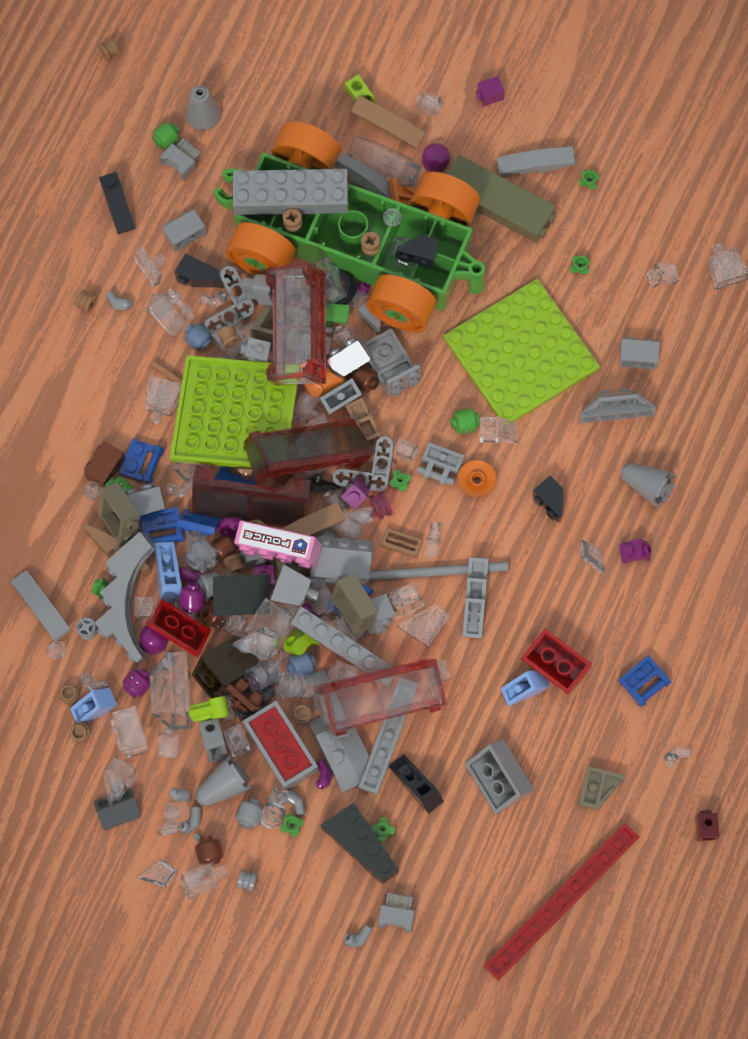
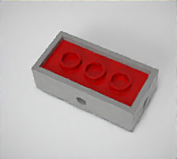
(280, 746)

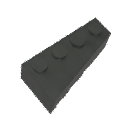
(357, 838)

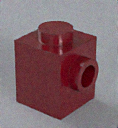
(707, 826)

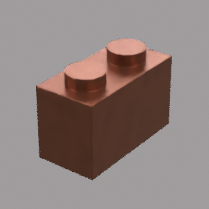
(104, 464)

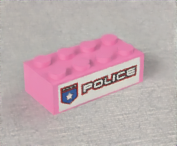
(278, 544)

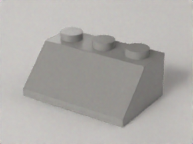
(344, 557)
(499, 776)

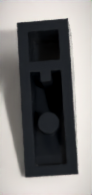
(116, 202)
(198, 274)
(416, 783)

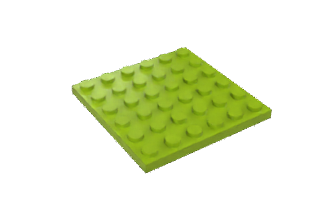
(521, 352)
(222, 406)

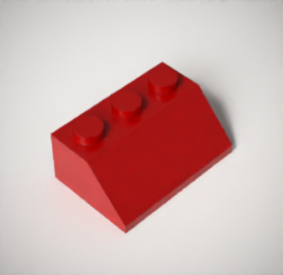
(178, 627)
(556, 662)

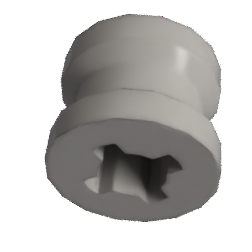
(84, 625)
(247, 880)

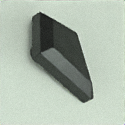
(320, 485)

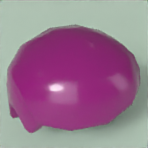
(435, 157)
(229, 526)
(152, 641)

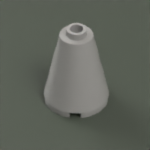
(202, 109)
(649, 482)
(225, 782)

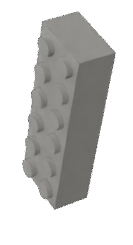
(279, 190)

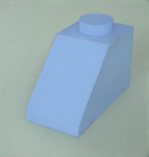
(524, 687)
(93, 705)

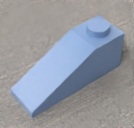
(167, 571)

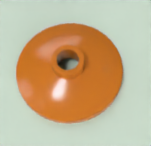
(480, 470)

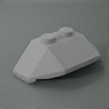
(617, 406)
(344, 755)

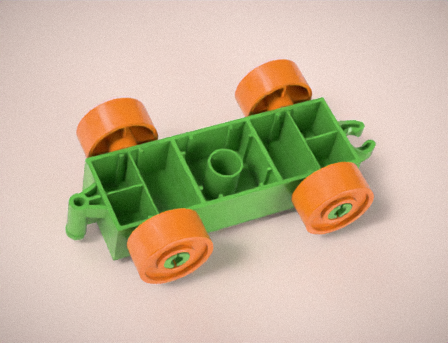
(401, 293)

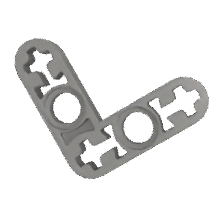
(236, 300)
(376, 472)

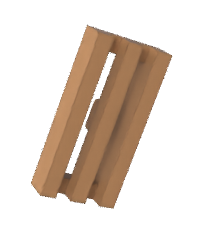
(384, 544)

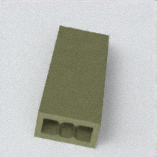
(505, 200)

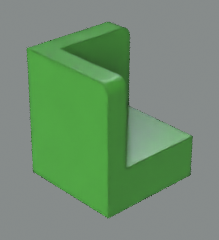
(337, 314)

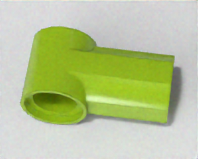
(214, 709)

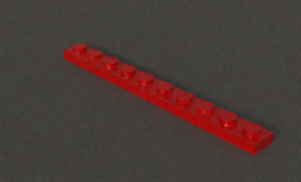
(561, 902)

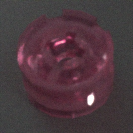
(381, 505)

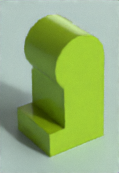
(357, 87)
(298, 642)

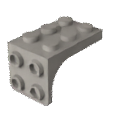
(392, 363)

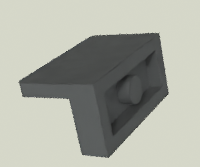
(119, 812)

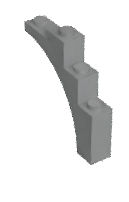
(117, 620)

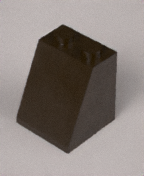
(222, 667)

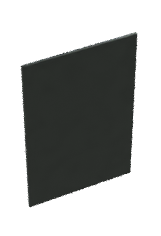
(239, 594)

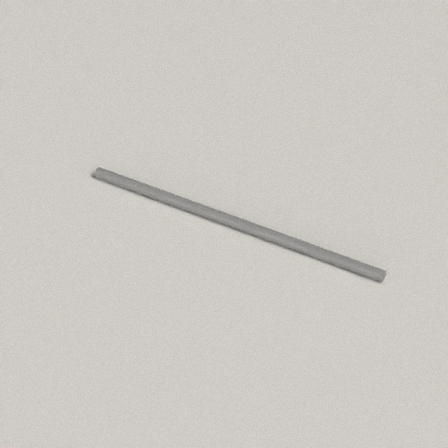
(422, 572)

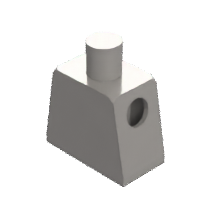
(293, 588)
(213, 740)

